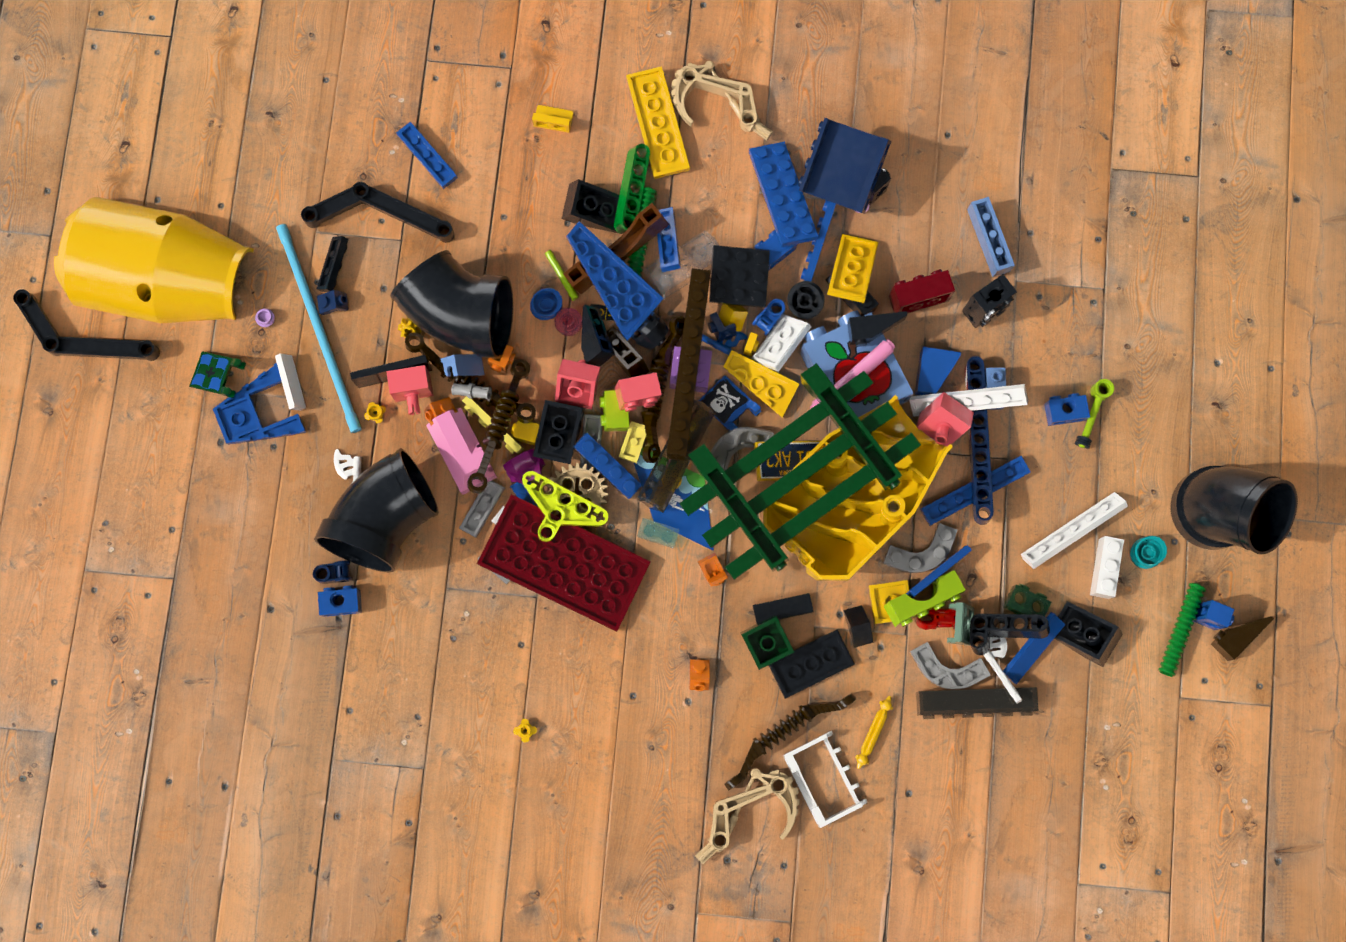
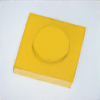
(752, 344)

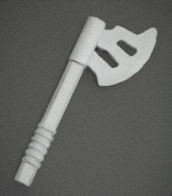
(355, 463)
(990, 657)

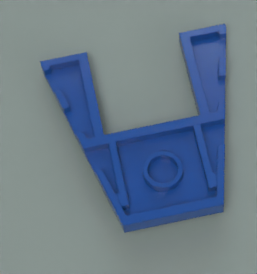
(240, 419)

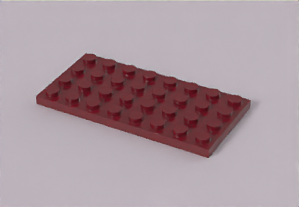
(570, 570)

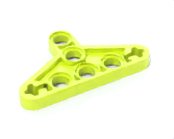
(552, 502)

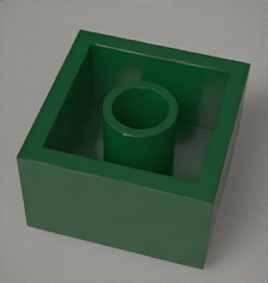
(767, 642)

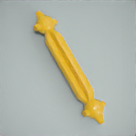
(874, 732)

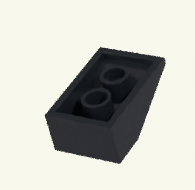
(590, 206)
(558, 431)
(1088, 634)

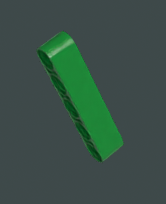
(637, 181)

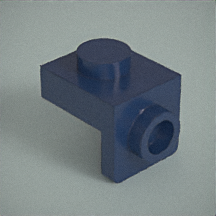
(332, 302)
(716, 326)

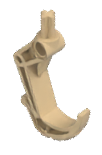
(730, 89)
(721, 808)

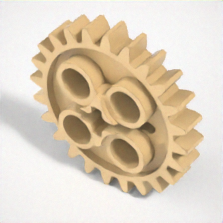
(595, 493)

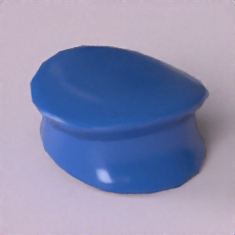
(546, 304)

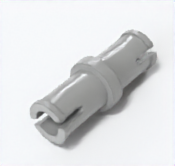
(471, 391)

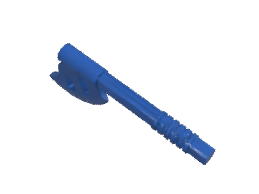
(719, 345)

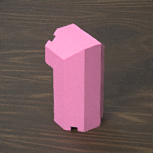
(459, 448)

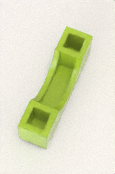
(904, 608)

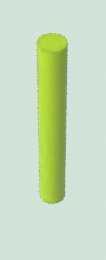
(559, 271)

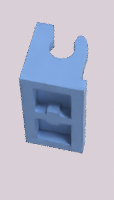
(463, 365)

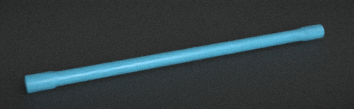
(350, 415)

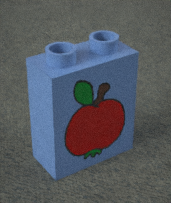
(838, 357)

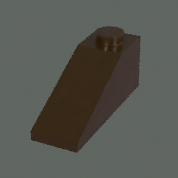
(626, 355)
(1234, 641)

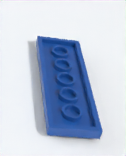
(782, 194)

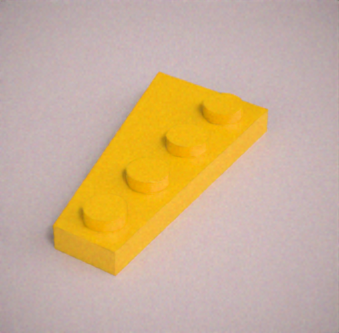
(765, 383)

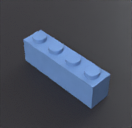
(990, 237)

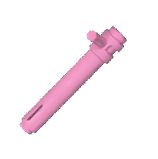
(867, 364)

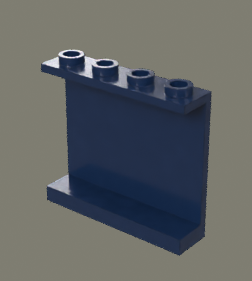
(844, 165)

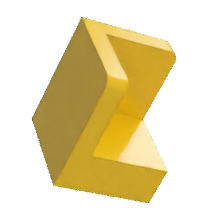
(733, 315)

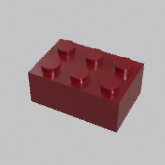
(922, 292)

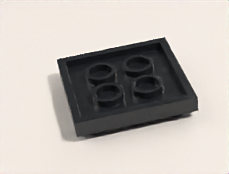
(739, 276)

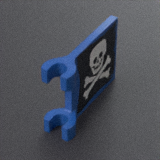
(728, 402)

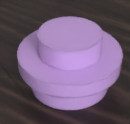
(265, 317)

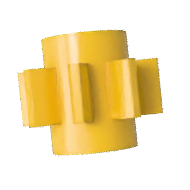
(407, 327)

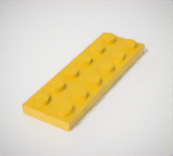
(658, 122)

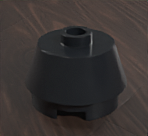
(805, 299)
(651, 332)

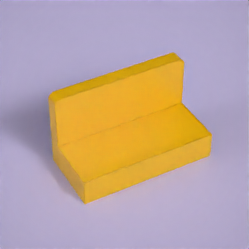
(552, 118)

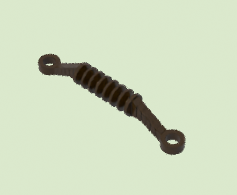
(436, 361)
(661, 361)
(499, 424)
(758, 747)

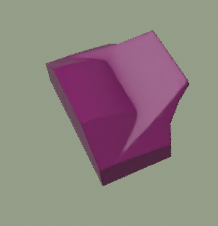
(523, 463)

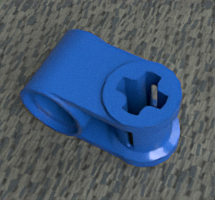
(767, 318)

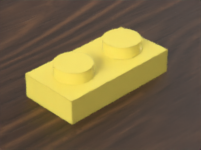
(633, 442)

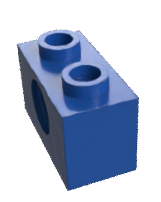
(1078, 409)
(351, 602)
(1214, 615)

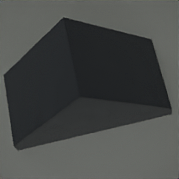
(858, 626)

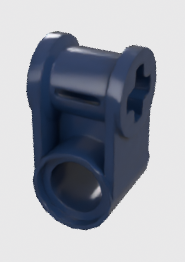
(334, 572)

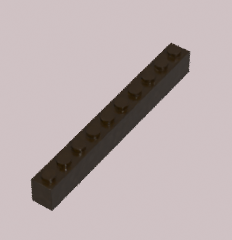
(688, 364)

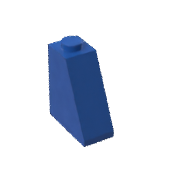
(933, 369)

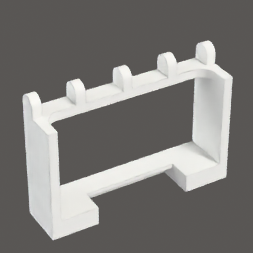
(821, 822)

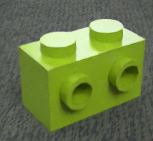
(612, 418)

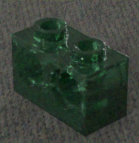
(1029, 598)

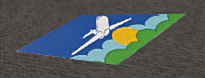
(674, 515)

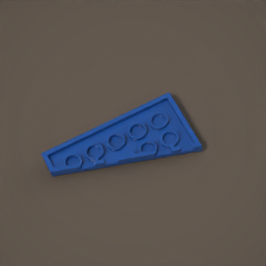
(620, 288)

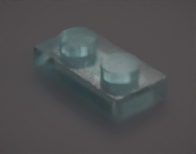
(658, 533)

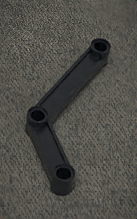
(380, 201)
(79, 346)

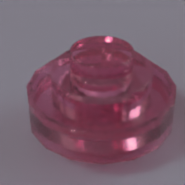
(568, 321)

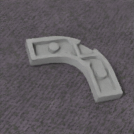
(736, 440)
(924, 560)
(946, 677)

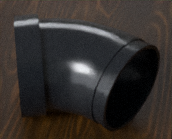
(458, 305)
(1234, 507)
(378, 513)

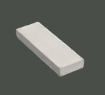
(290, 382)

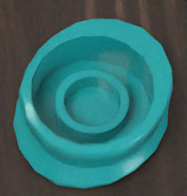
(1148, 552)

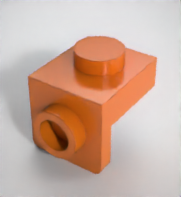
(507, 358)
(437, 408)
(712, 570)
(699, 675)

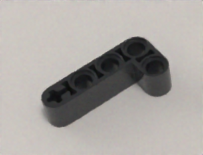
(1008, 631)

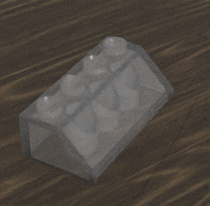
(693, 254)

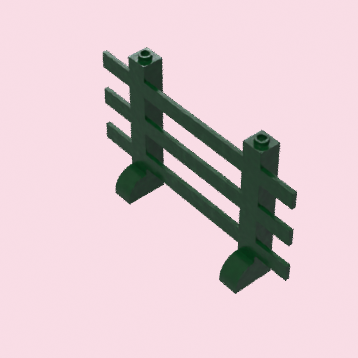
(854, 434)

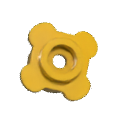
(370, 412)
(525, 725)

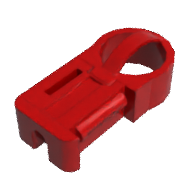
(940, 618)

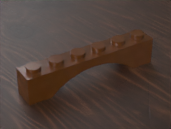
(644, 228)

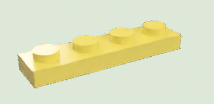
(485, 420)

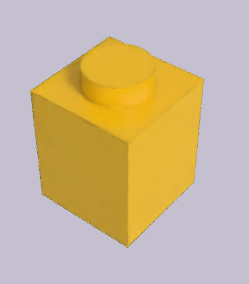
(525, 432)

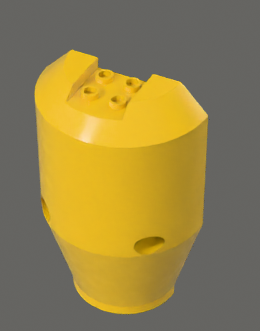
(147, 263)
(864, 522)

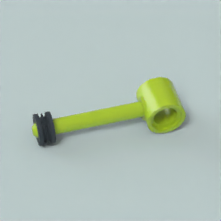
(1084, 441)

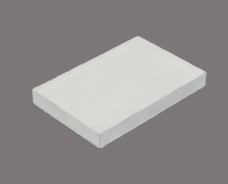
(781, 342)

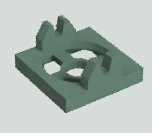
(962, 623)

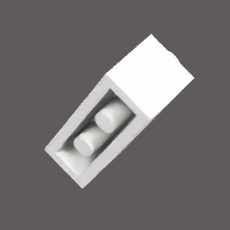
(1107, 567)

